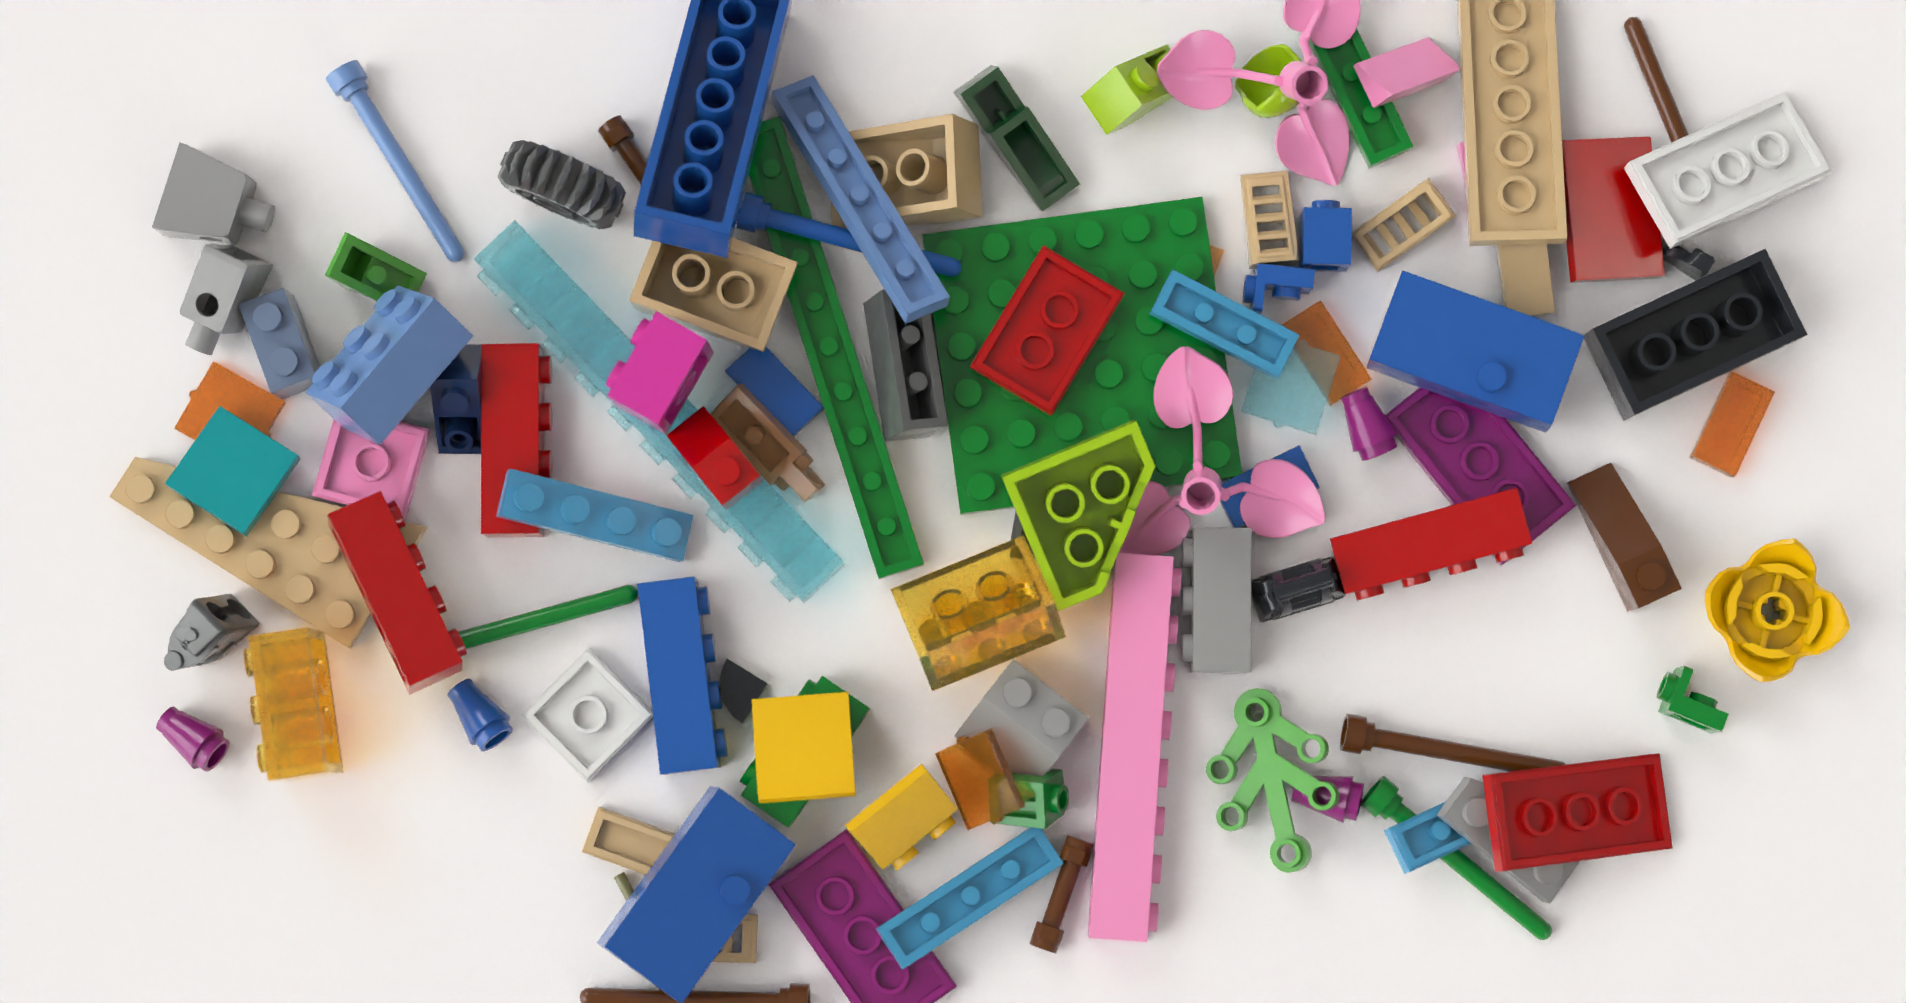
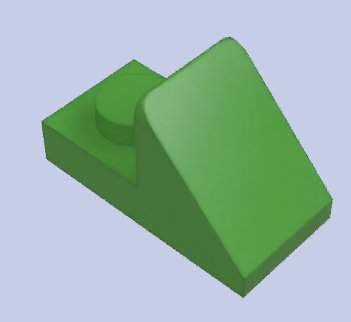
(370, 270)

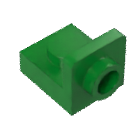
(1694, 710)
(1043, 797)

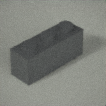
(904, 371)

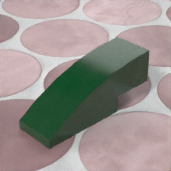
(1016, 137)

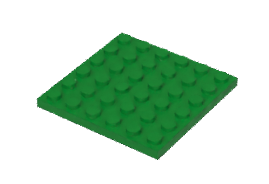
(1130, 251)

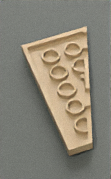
(284, 556)

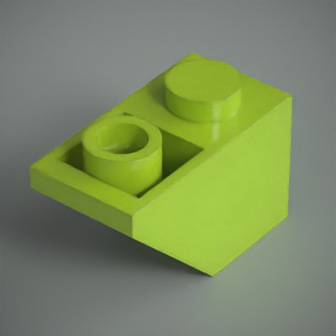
(1128, 91)

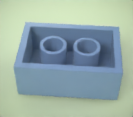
(388, 363)

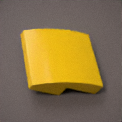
(803, 747)

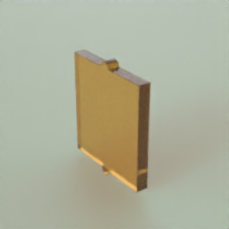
(235, 395)
(979, 779)

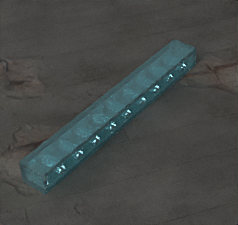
(594, 345)

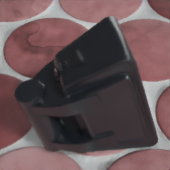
(1296, 589)

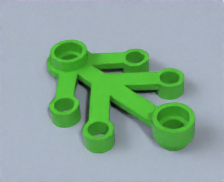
(1270, 772)

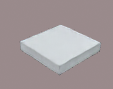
(588, 715)

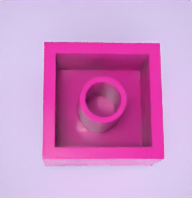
(659, 371)

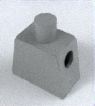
(209, 200)
(222, 276)

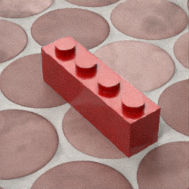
(512, 426)
(1431, 541)
(396, 592)

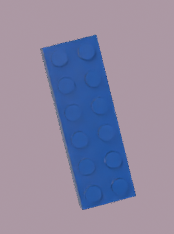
(710, 123)

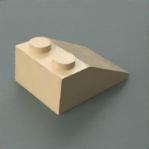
(925, 168)
(715, 294)

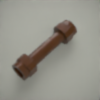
(619, 137)
(1047, 933)

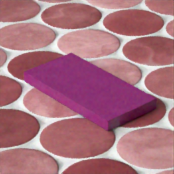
(1476, 456)
(837, 907)

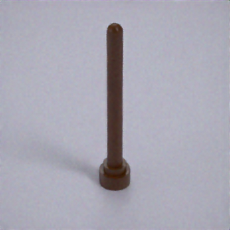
(1655, 79)
(1362, 735)
(794, 994)

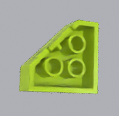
(1081, 508)

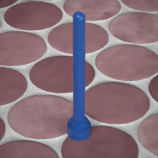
(759, 215)

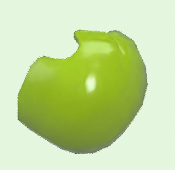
(1265, 98)

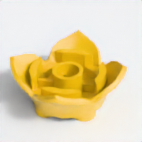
(1809, 615)

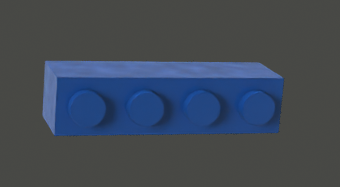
(680, 675)

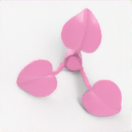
(1306, 143)
(1275, 503)

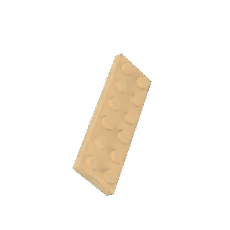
(1512, 122)

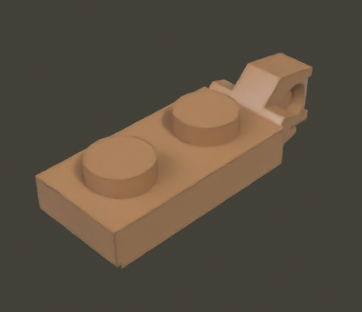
(767, 443)

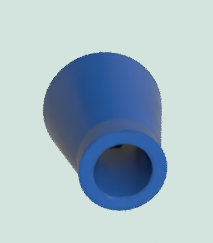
(480, 717)

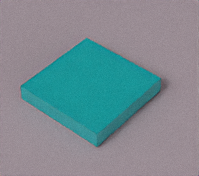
(232, 471)

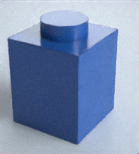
(1325, 237)

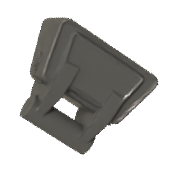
(208, 631)

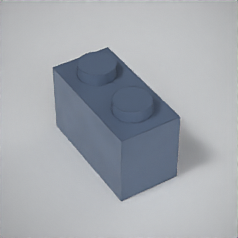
(281, 342)

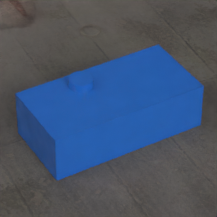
(1475, 351)
(696, 893)

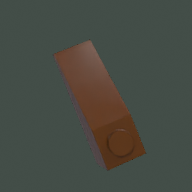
(1623, 538)

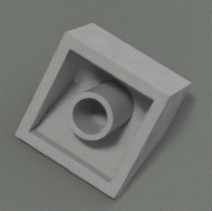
(1027, 719)

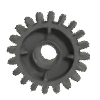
(561, 184)

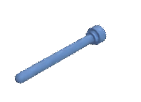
(351, 84)

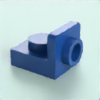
(1286, 283)

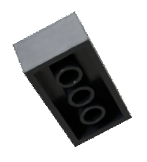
(1694, 334)

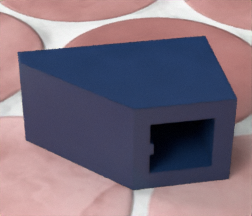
(458, 403)

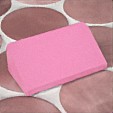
(1404, 71)

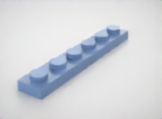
(860, 199)

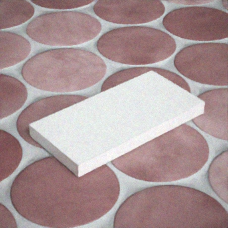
(1727, 169)

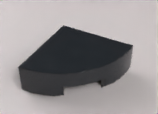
(1692, 264)
(738, 690)

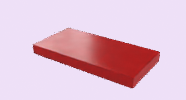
(1577, 812)

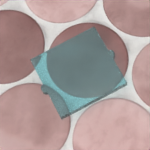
(1298, 393)

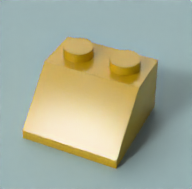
(903, 818)

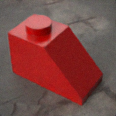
(715, 458)

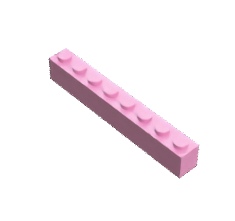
(1131, 747)

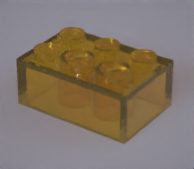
(978, 613)
(293, 704)

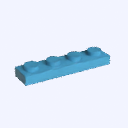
(594, 515)
(969, 896)

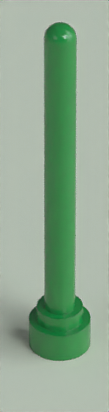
(548, 616)
(1385, 801)

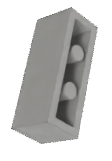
(1218, 600)

